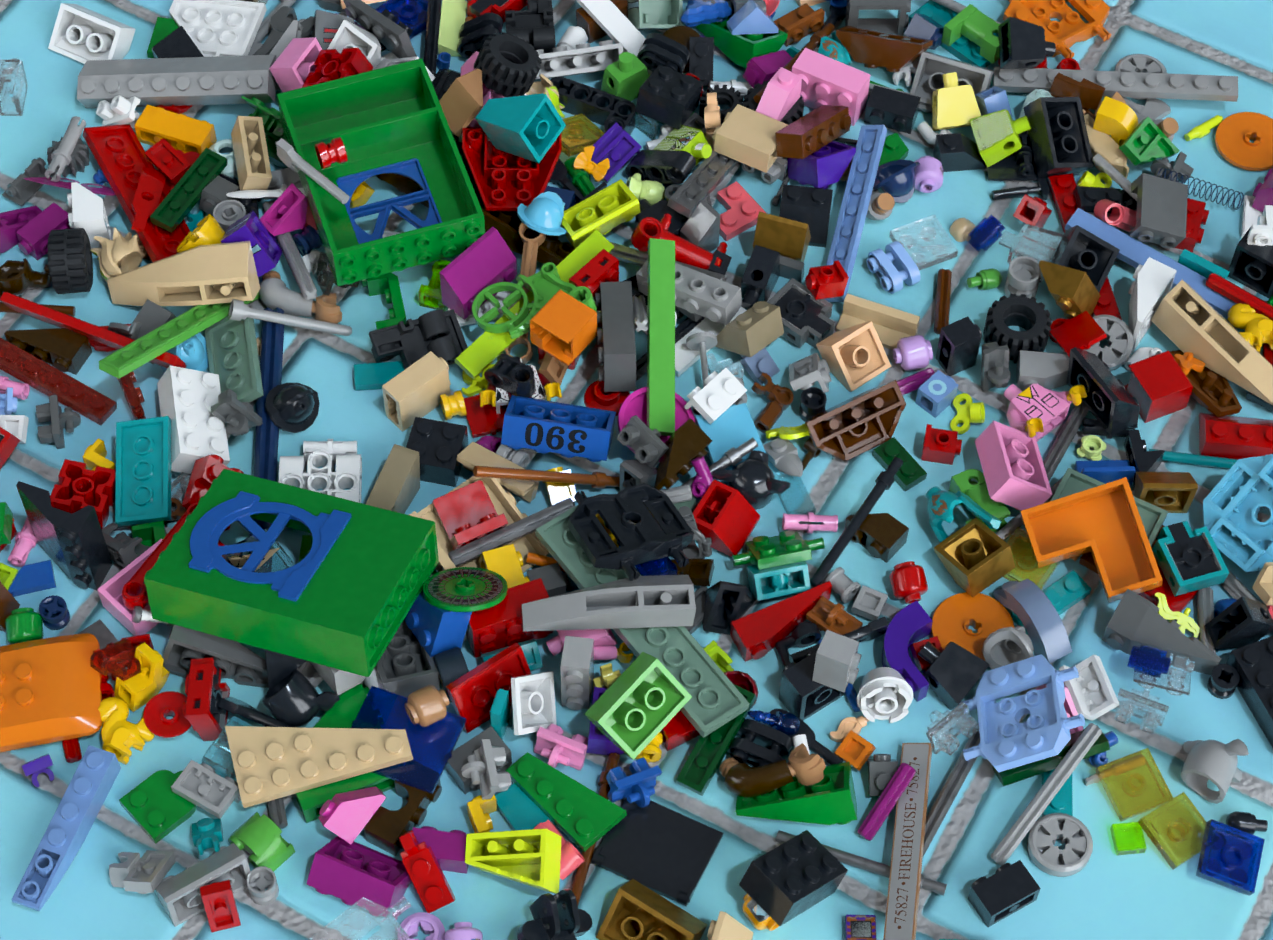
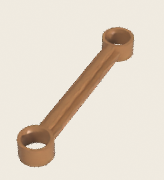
(528, 268)

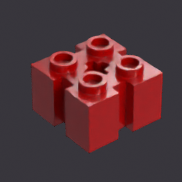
(335, 65)
(85, 487)

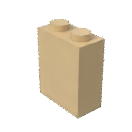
(748, 138)
(416, 390)

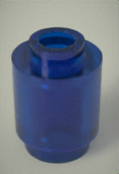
(986, 233)
(1149, 661)

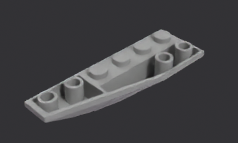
(616, 604)

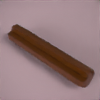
(942, 299)

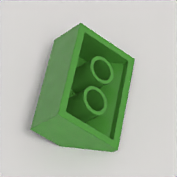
(638, 705)

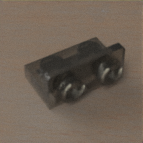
(325, 276)

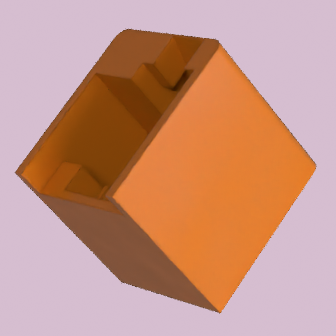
(563, 327)

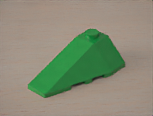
(742, 47)
(822, 803)

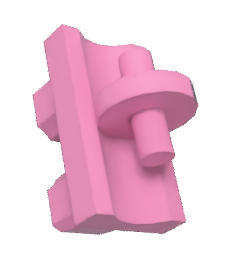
(559, 748)

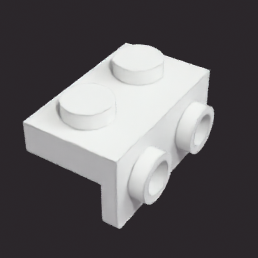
(716, 396)
(1092, 690)

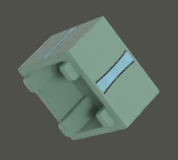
(655, 14)

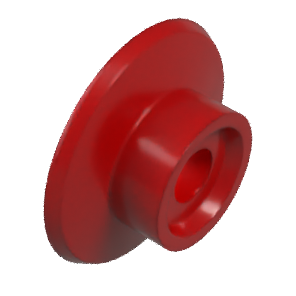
(595, 397)
(162, 706)

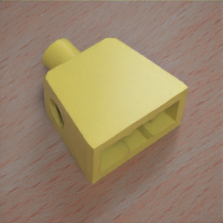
(953, 104)

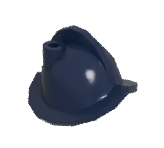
(897, 179)

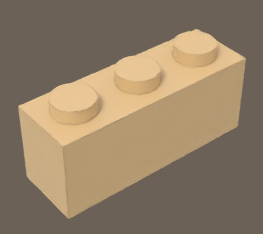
(251, 153)

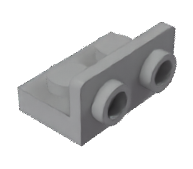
(809, 370)
(206, 788)

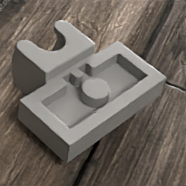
(141, 873)

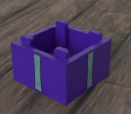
(263, 245)

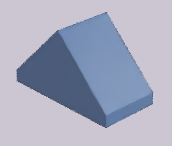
(751, 20)

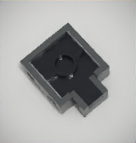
(802, 315)

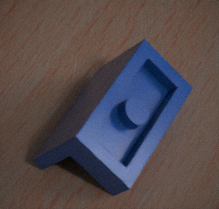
(1107, 470)

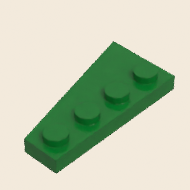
(570, 805)

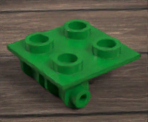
(270, 117)

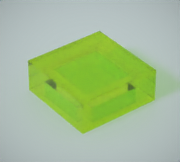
(1128, 838)

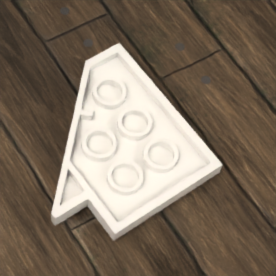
(219, 25)

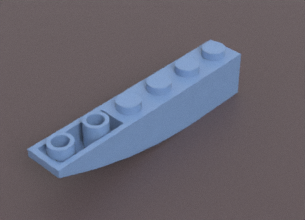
(68, 827)

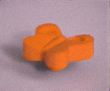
(1188, 362)

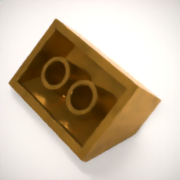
(645, 915)

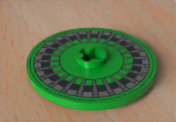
(465, 589)

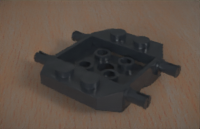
(656, 535)

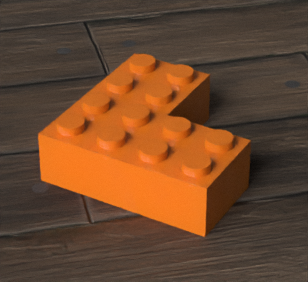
(1097, 522)

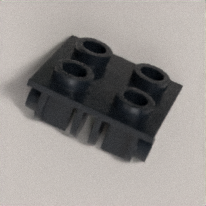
(1017, 166)

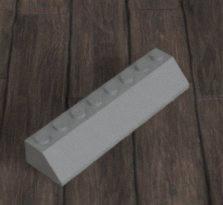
(178, 80)

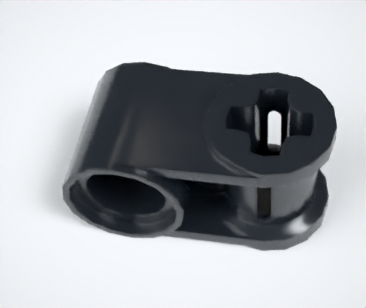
(512, 376)

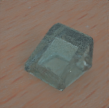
(647, 125)

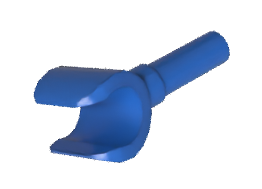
(443, 60)

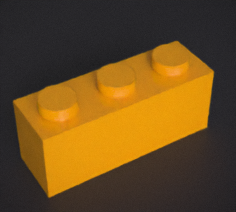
(177, 129)

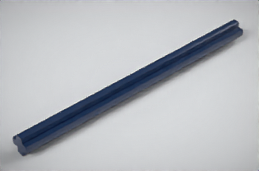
(271, 374)

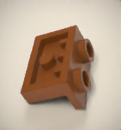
(800, 23)

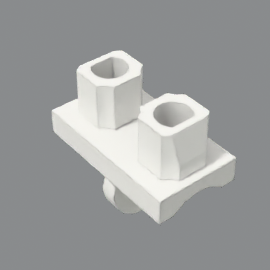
(119, 111)

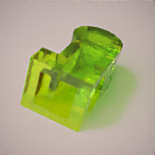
(430, 295)

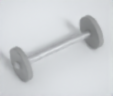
(702, 342)

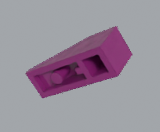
(11, 222)

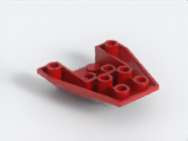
(504, 178)

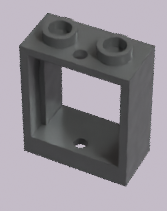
(886, 25)

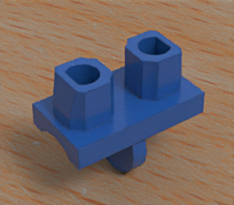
(635, 787)

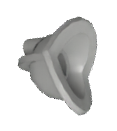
(1007, 646)

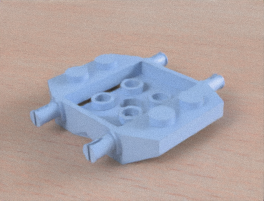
(1044, 733)

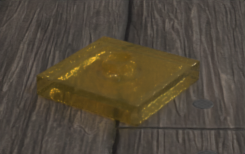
(579, 134)
(1025, 561)
(1134, 784)
(1175, 830)

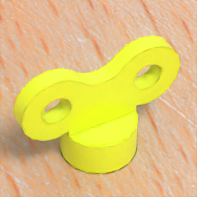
(1091, 180)
(967, 413)

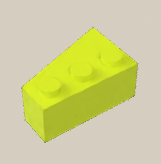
(518, 855)

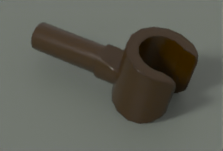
(812, 452)

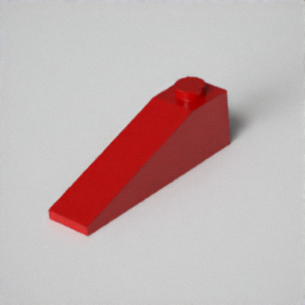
(760, 630)

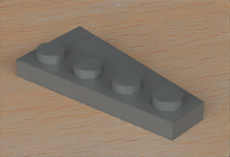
(387, 32)

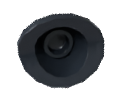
(292, 406)

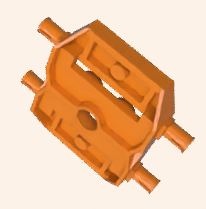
(1071, 26)

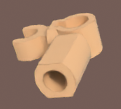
(711, 117)

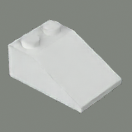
(1147, 292)

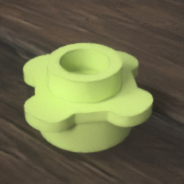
(1092, 442)

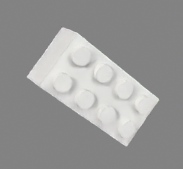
(196, 432)

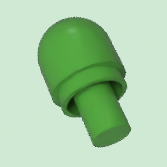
(985, 279)

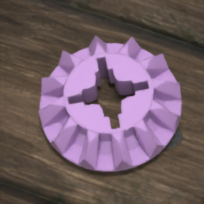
(429, 924)

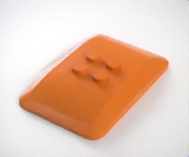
(48, 691)

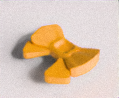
(584, 162)

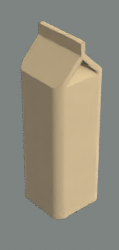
(1105, 146)

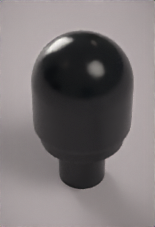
(1246, 822)

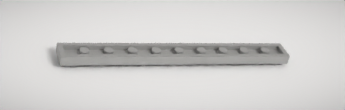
(1125, 83)

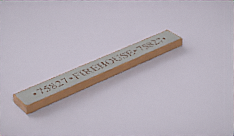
(908, 846)

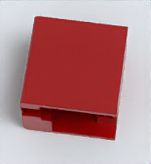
(1159, 386)

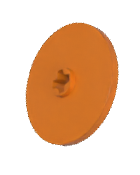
(1234, 136)
(960, 612)

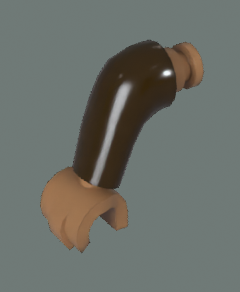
(756, 781)

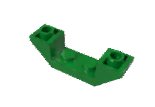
(388, 285)

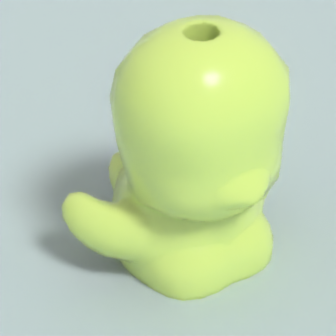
(646, 189)

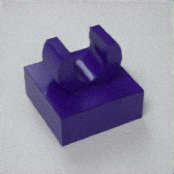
(38, 766)

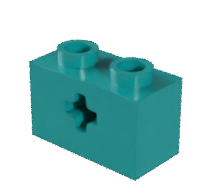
(778, 580)

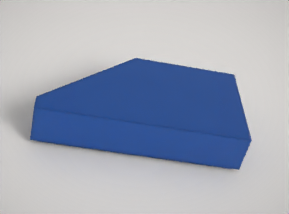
(33, 578)

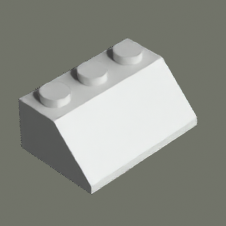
(89, 35)

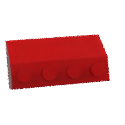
(1234, 436)

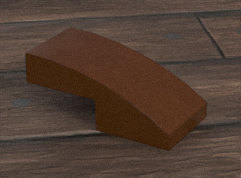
(1089, 92)

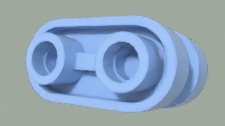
(893, 267)

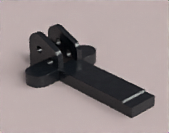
(555, 918)

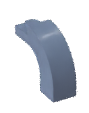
(1037, 616)

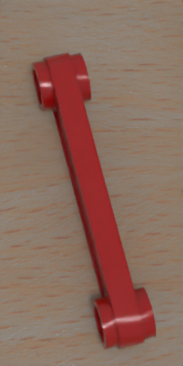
(136, 585)

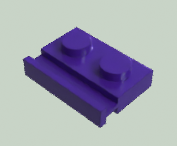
(617, 147)

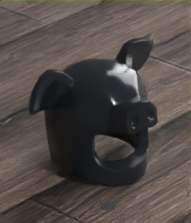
(753, 480)
(296, 700)

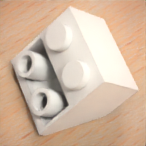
(88, 213)

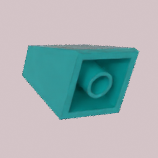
(521, 125)

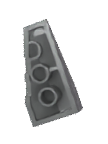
(406, 664)

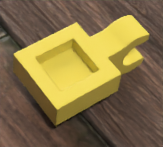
(607, 677)

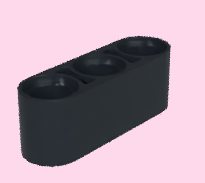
(662, 166)

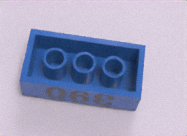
(558, 428)

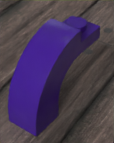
(905, 629)

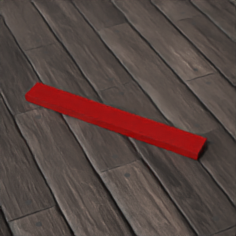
(87, 329)

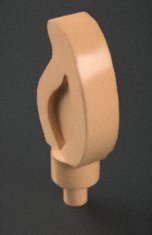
(846, 725)

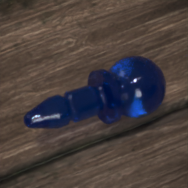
(785, 723)

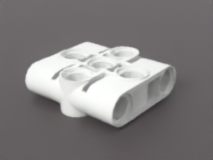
(347, 475)

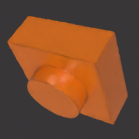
(855, 750)

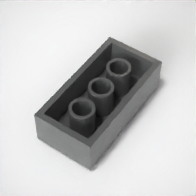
(616, 336)

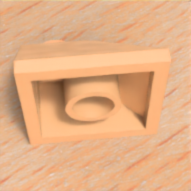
(854, 355)

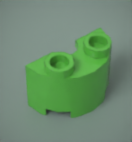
(262, 841)

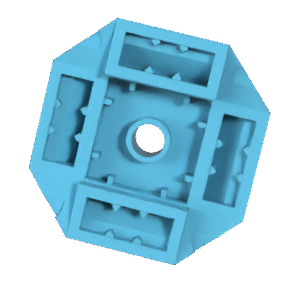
(1233, 513)

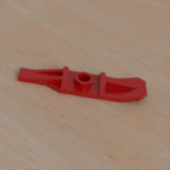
(150, 188)

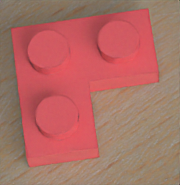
(741, 211)

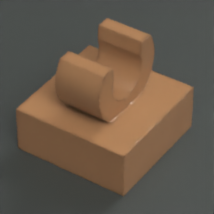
(552, 368)

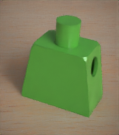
(625, 77)

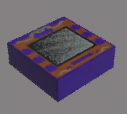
(860, 927)

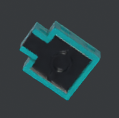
(1189, 558)

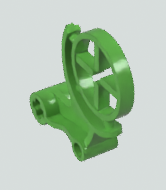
(542, 285)

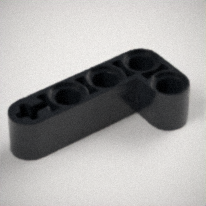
(595, 104)

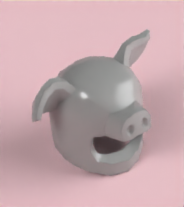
(1212, 762)

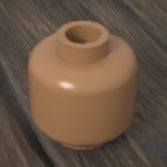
(427, 706)

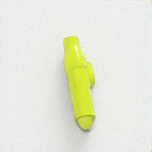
(1204, 128)

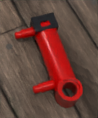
(684, 250)

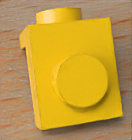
(95, 456)

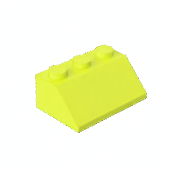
(600, 212)

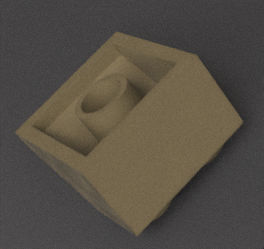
(752, 330)

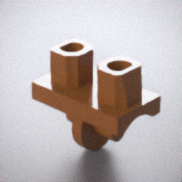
(832, 617)

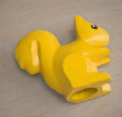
(1256, 327)
(118, 733)

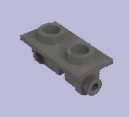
(22, 190)

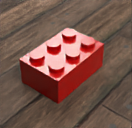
(503, 623)

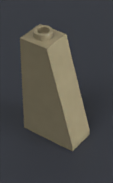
(397, 481)

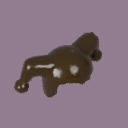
(19, 276)

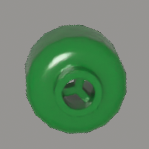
(23, 626)

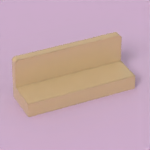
(888, 322)
(478, 455)

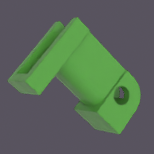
(976, 28)
(979, 493)

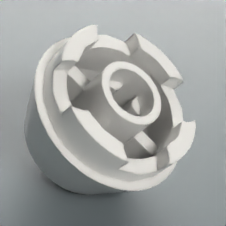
(884, 695)

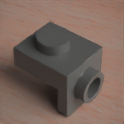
(880, 773)

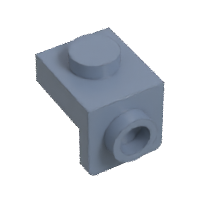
(759, 364)

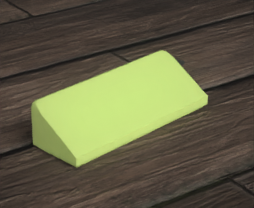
(452, 17)

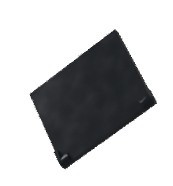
(659, 850)

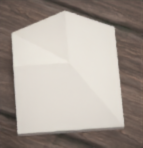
(352, 36)
(532, 702)

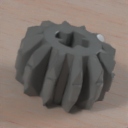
(79, 157)

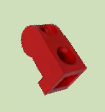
(678, 731)

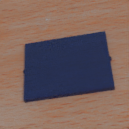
(429, 745)

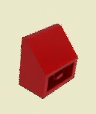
(725, 518)

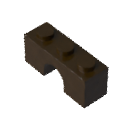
(388, 825)

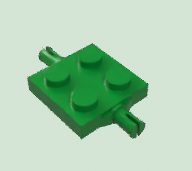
(777, 550)

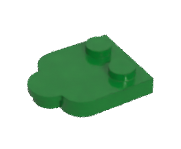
(156, 806)

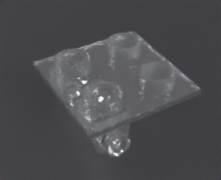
(1175, 682)

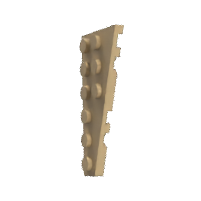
(297, 759)

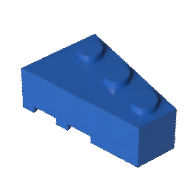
(436, 628)

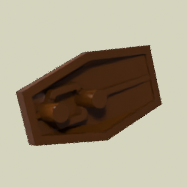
(1212, 391)

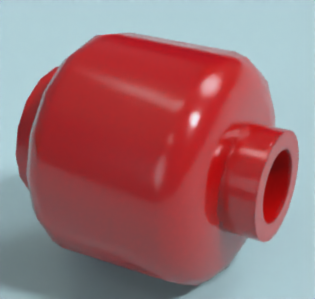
(908, 582)

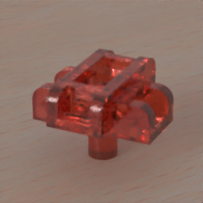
(115, 658)

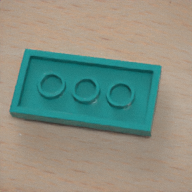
(962, 48)
(143, 471)

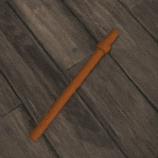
(596, 479)

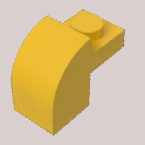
(1115, 120)
(145, 685)

